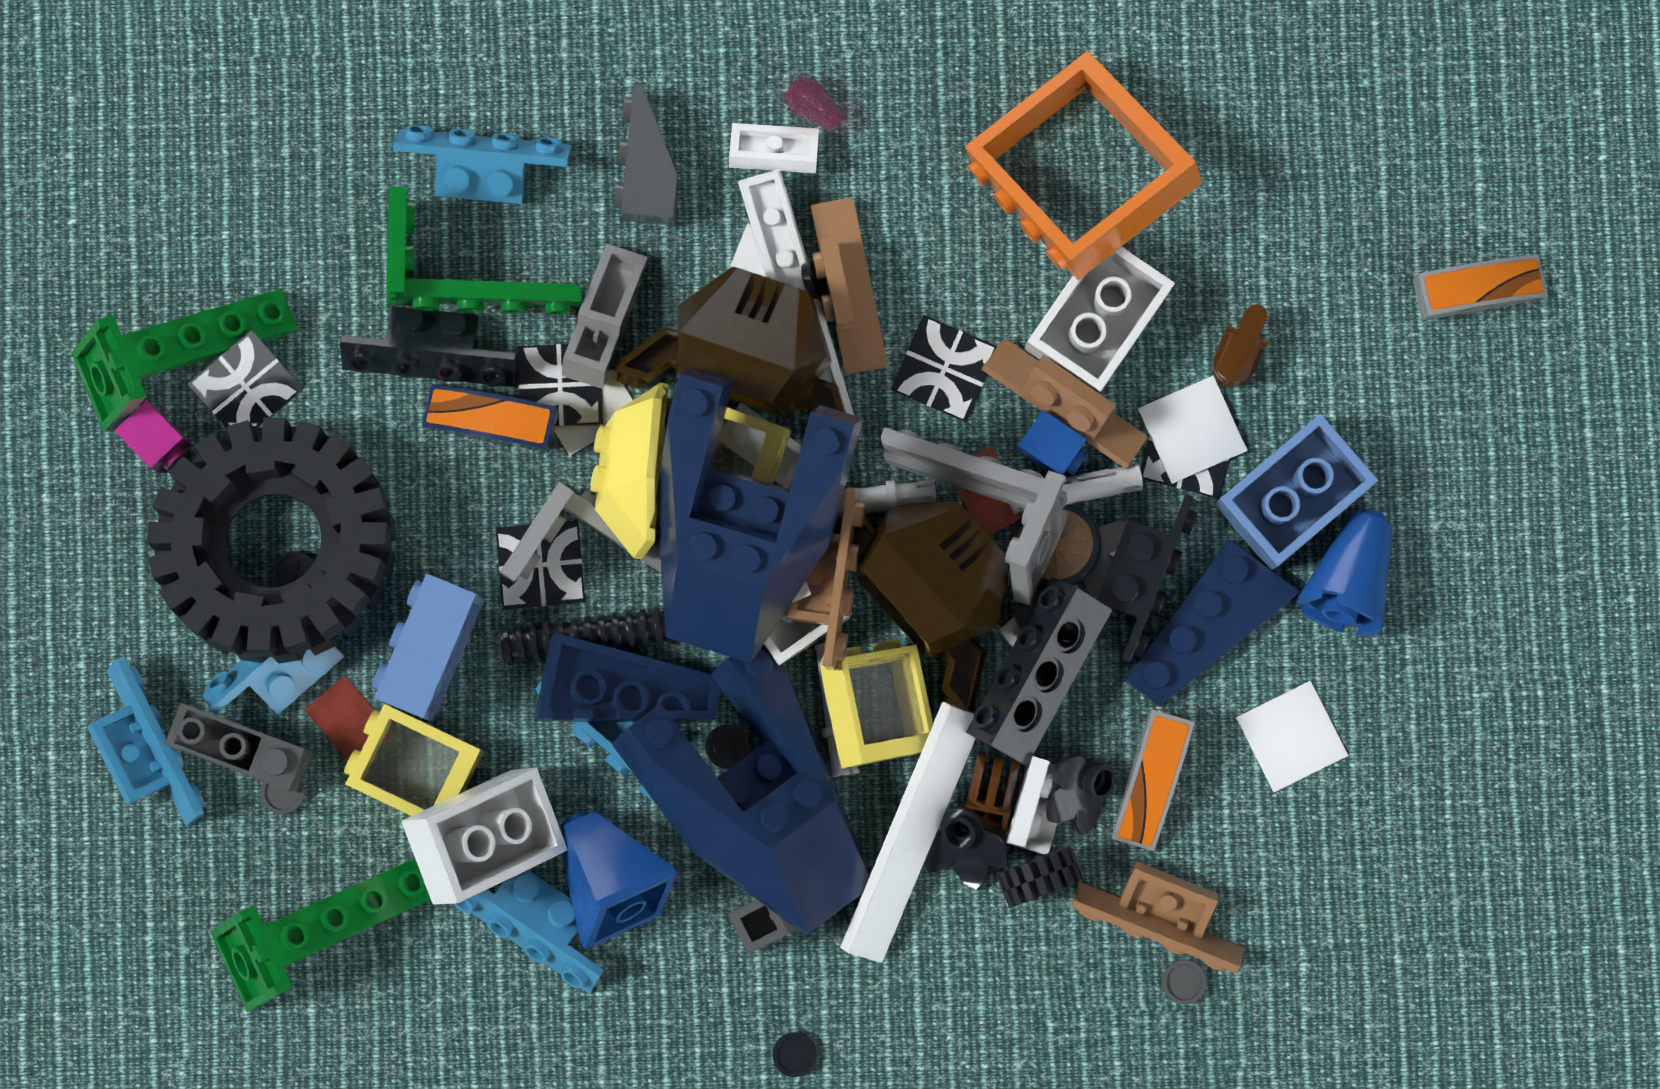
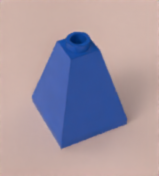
(611, 878)

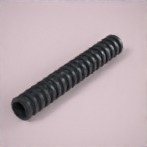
(609, 632)

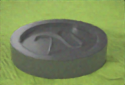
(280, 800)
(1184, 982)

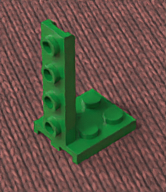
(467, 295)
(116, 362)
(259, 952)

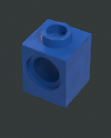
(1053, 445)

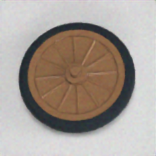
(1075, 551)

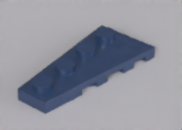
(1215, 615)
(612, 685)

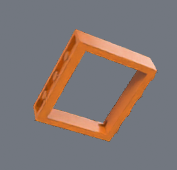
(1126, 221)

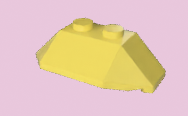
(630, 469)

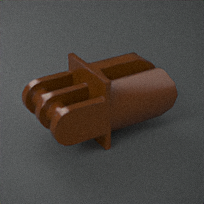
(1240, 348)
(989, 798)

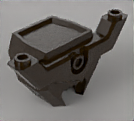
(749, 332)
(939, 585)

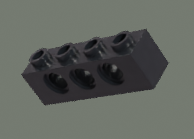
(1039, 670)

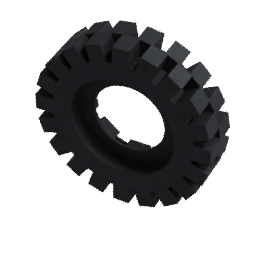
(224, 479)

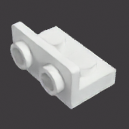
(1029, 821)

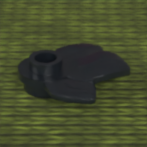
(1079, 791)
(967, 852)

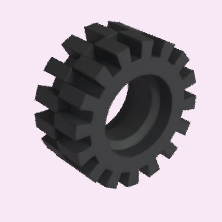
(1039, 876)

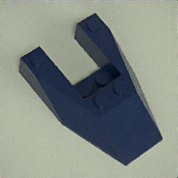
(735, 543)
(769, 818)

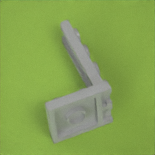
(987, 476)
(548, 524)

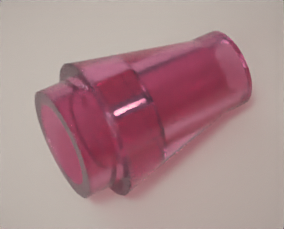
(811, 102)

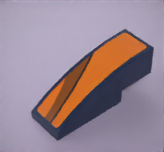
(491, 417)

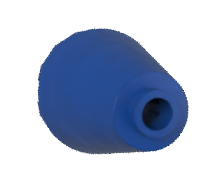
(1352, 577)

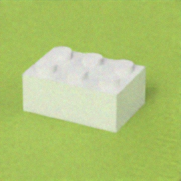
(1100, 318)
(484, 836)

